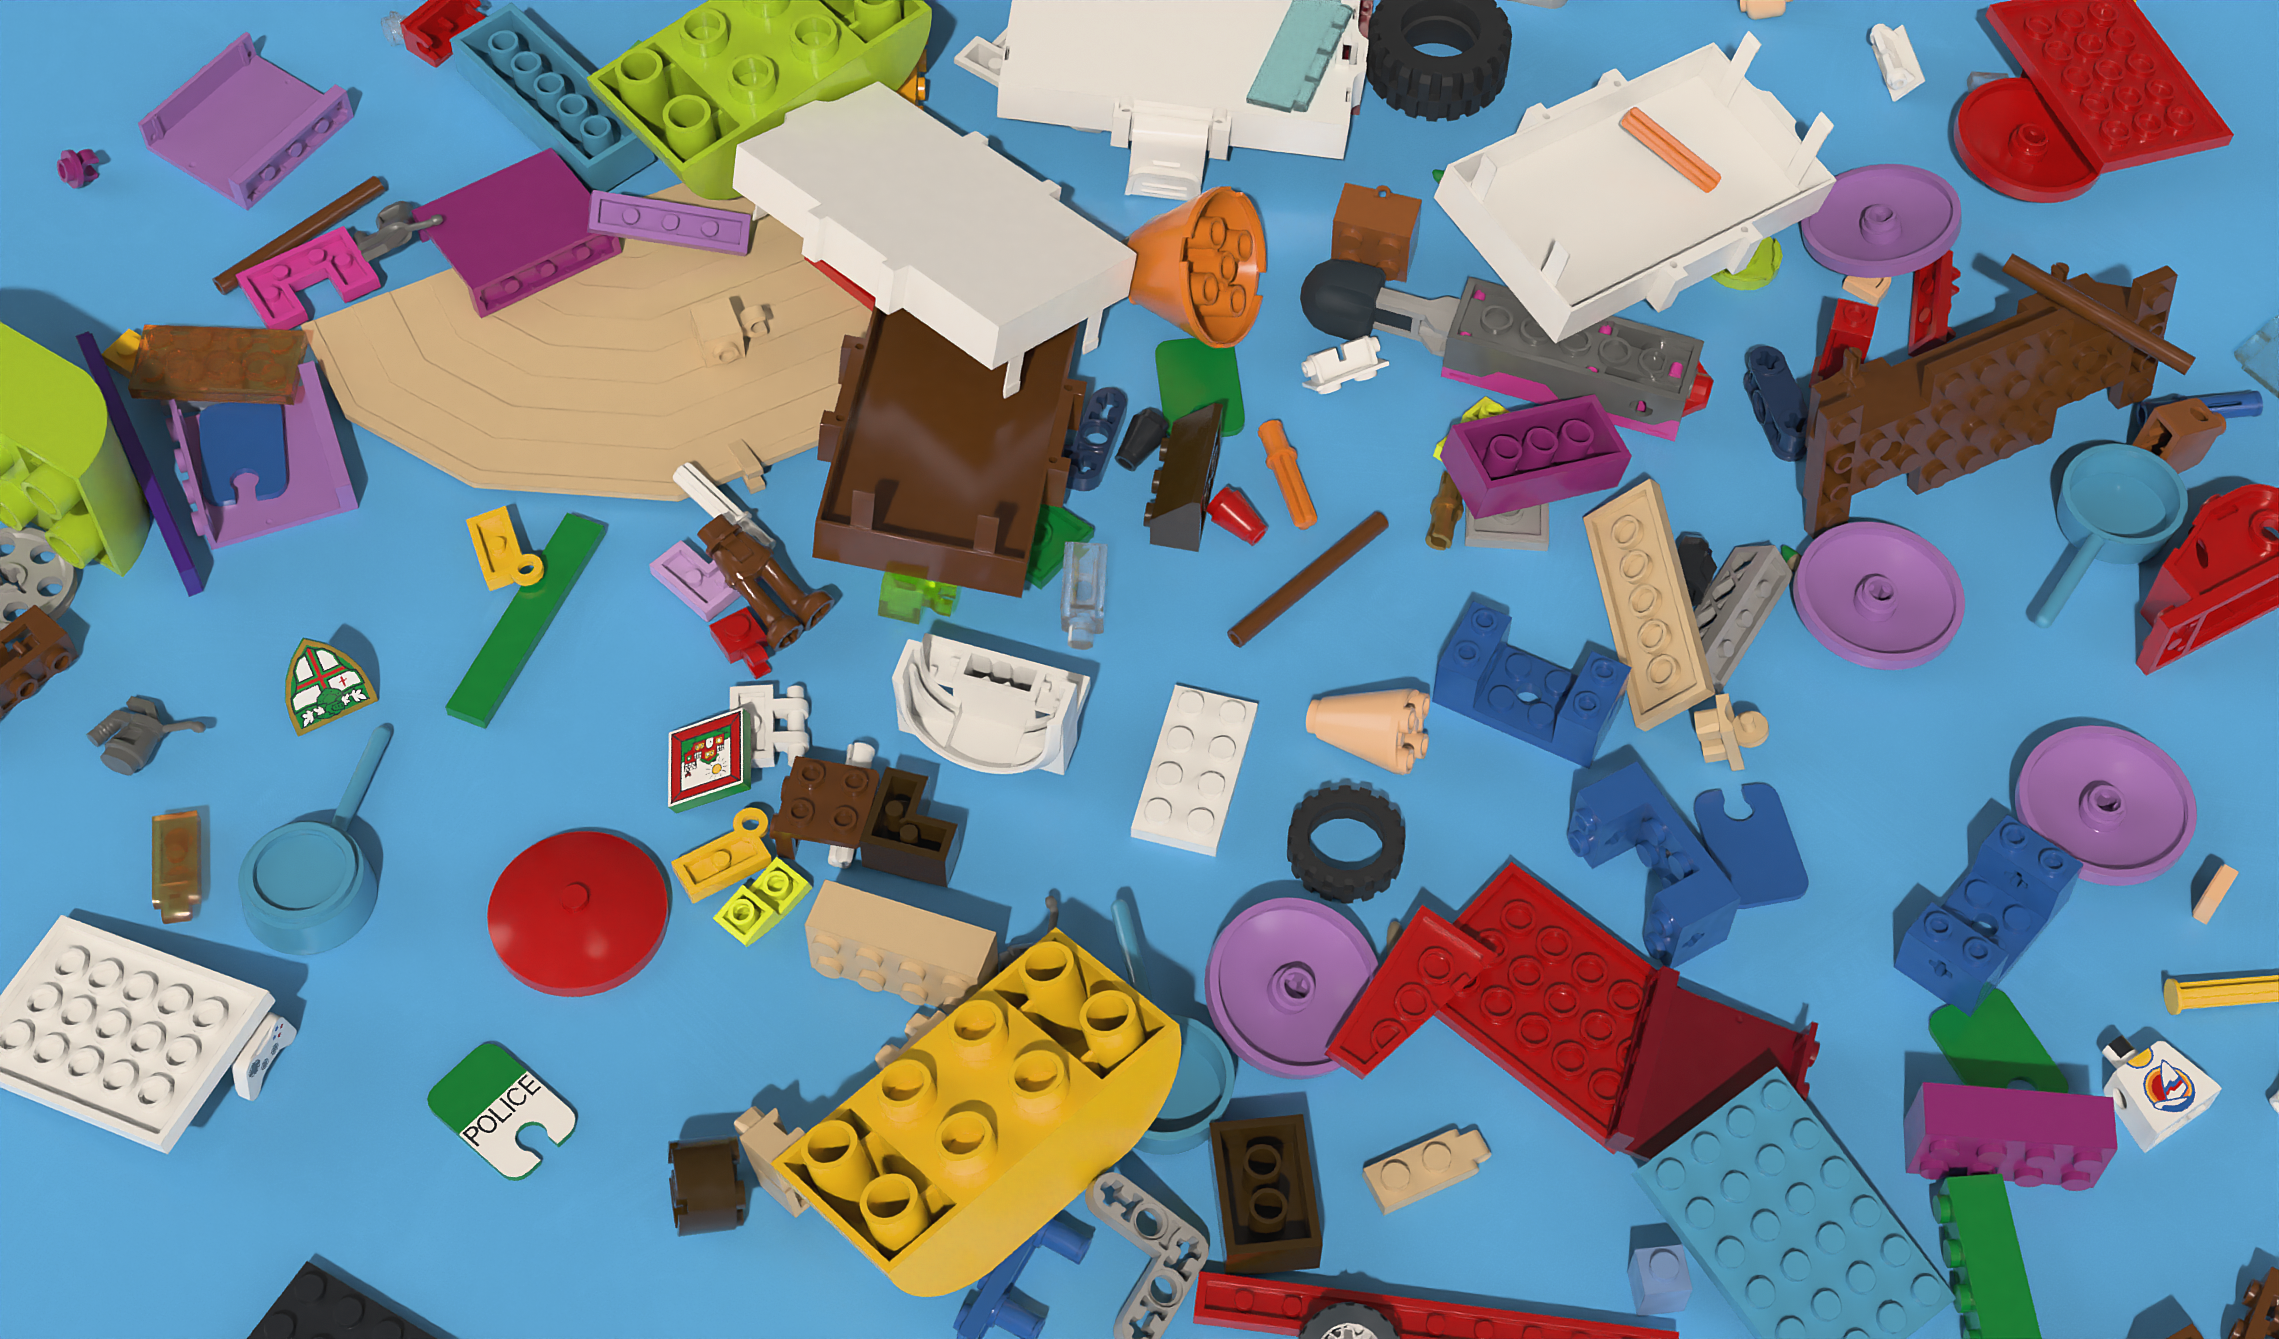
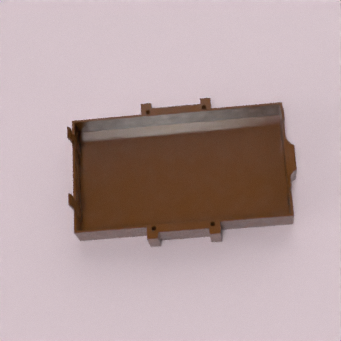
(934, 461)

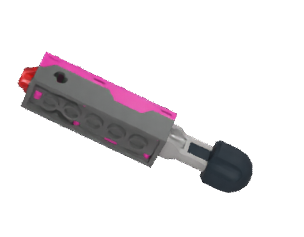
(1494, 343)

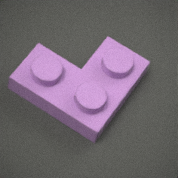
(694, 580)

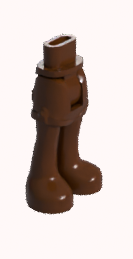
(742, 562)

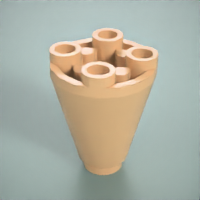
(1374, 726)

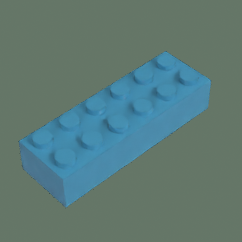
(548, 98)

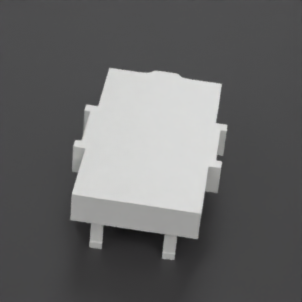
(1598, 220)
(935, 225)

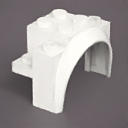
(995, 709)

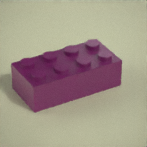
(1535, 456)
(2011, 1133)

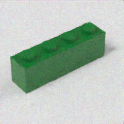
(1985, 1258)

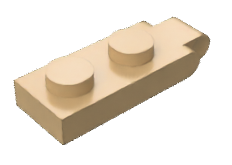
(1425, 1169)

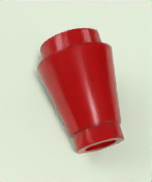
(1236, 516)

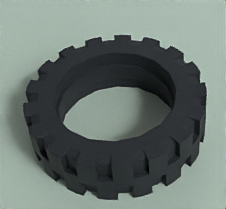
(1341, 805)

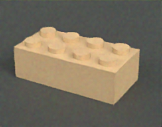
(898, 947)

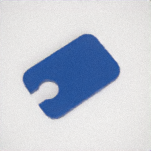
(241, 441)
(1755, 853)

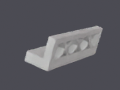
(1741, 612)

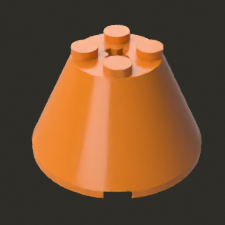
(1202, 266)

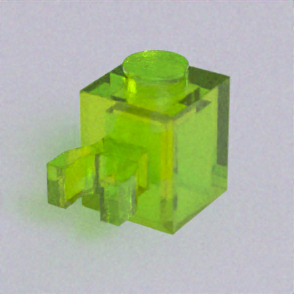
(906, 596)

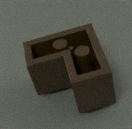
(902, 837)

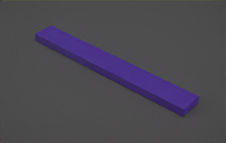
(140, 465)

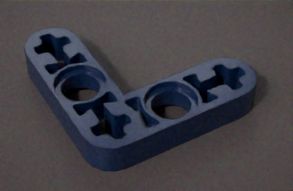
(1095, 456)

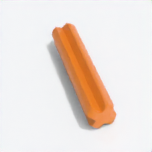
(1671, 149)

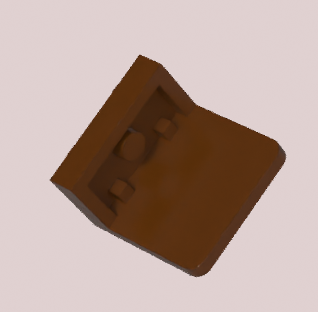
(823, 805)

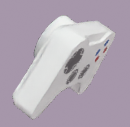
(258, 1053)

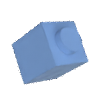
(1659, 1280)

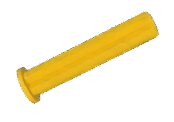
(2220, 993)

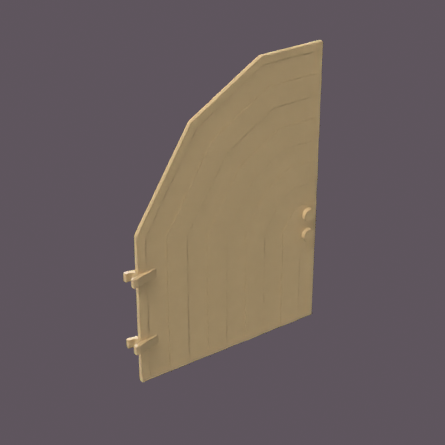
(601, 372)

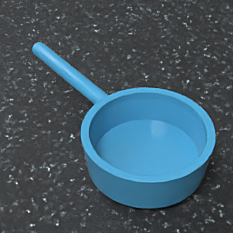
(2116, 509)
(308, 879)
(1204, 1071)

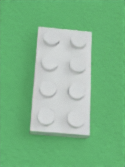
(1194, 770)

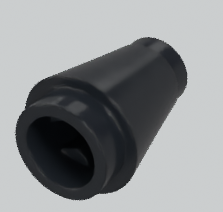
(1141, 439)

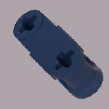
(1777, 403)

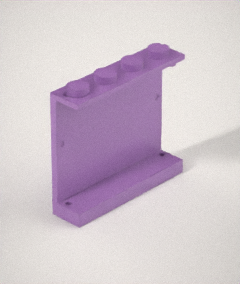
(243, 124)
(315, 472)

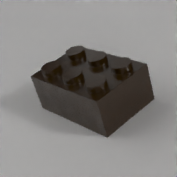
(1264, 1195)

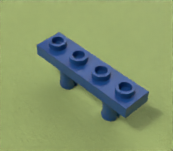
(994, 1302)

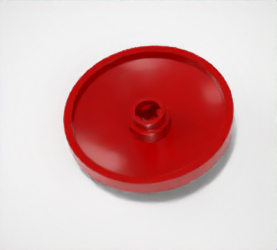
(2020, 144)
(578, 914)

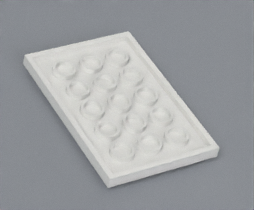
(121, 1032)

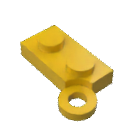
(500, 550)
(725, 858)

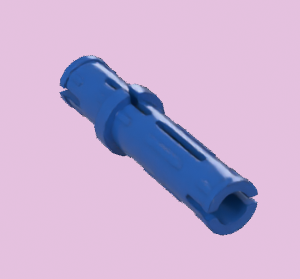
(2227, 405)

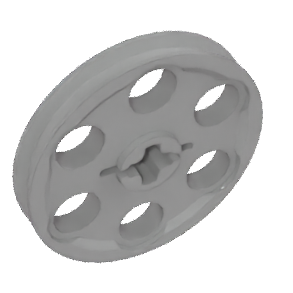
(32, 576)

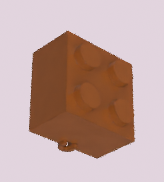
(1376, 229)

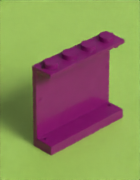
(516, 231)

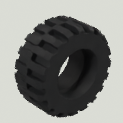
(1436, 84)

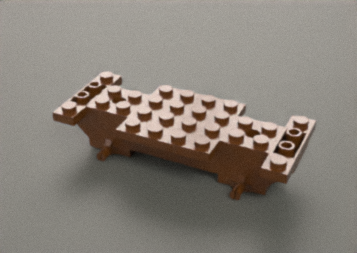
(1973, 395)

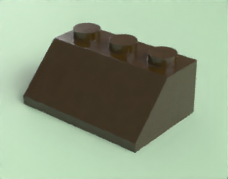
(1185, 480)

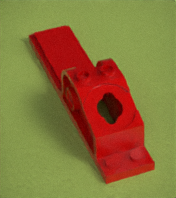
(2216, 578)

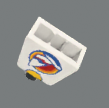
(2156, 1090)

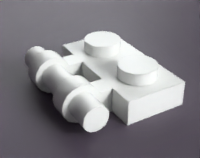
(762, 706)

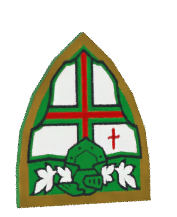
(323, 686)

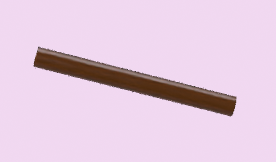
(303, 231)
(2098, 314)
(1307, 579)

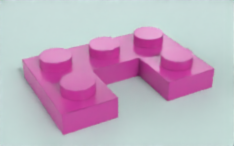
(274, 282)

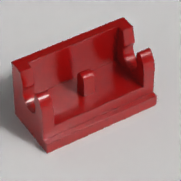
(433, 25)

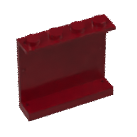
(1694, 1060)

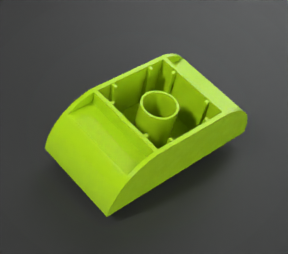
(745, 64)
(65, 460)

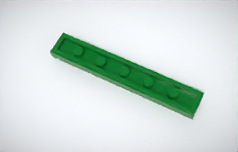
(525, 622)

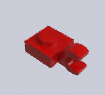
(743, 639)

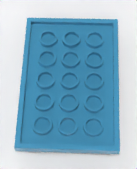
(1790, 1224)

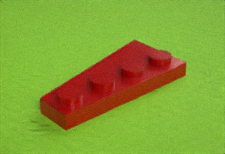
(1412, 985)

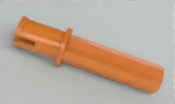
(1282, 460)

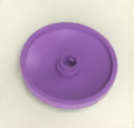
(1884, 221)
(1878, 595)
(2108, 803)
(1286, 984)

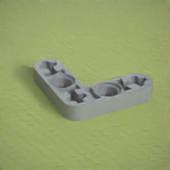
(1160, 1246)

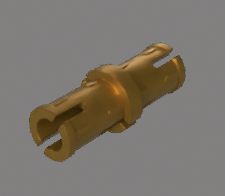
(1445, 512)

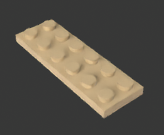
(1648, 605)

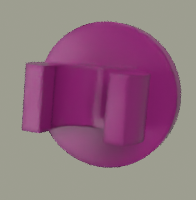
(76, 167)

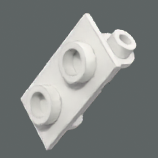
(1896, 60)
(1329, 372)

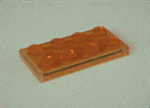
(218, 364)

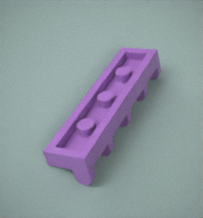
(668, 223)

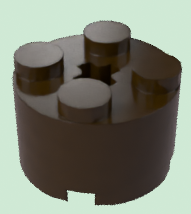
(706, 1185)

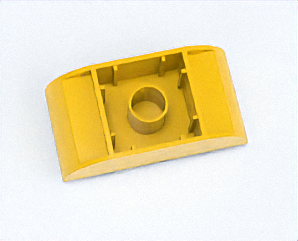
(990, 1120)

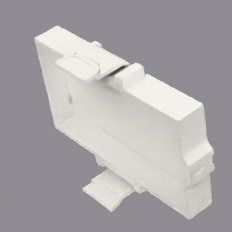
(1170, 82)

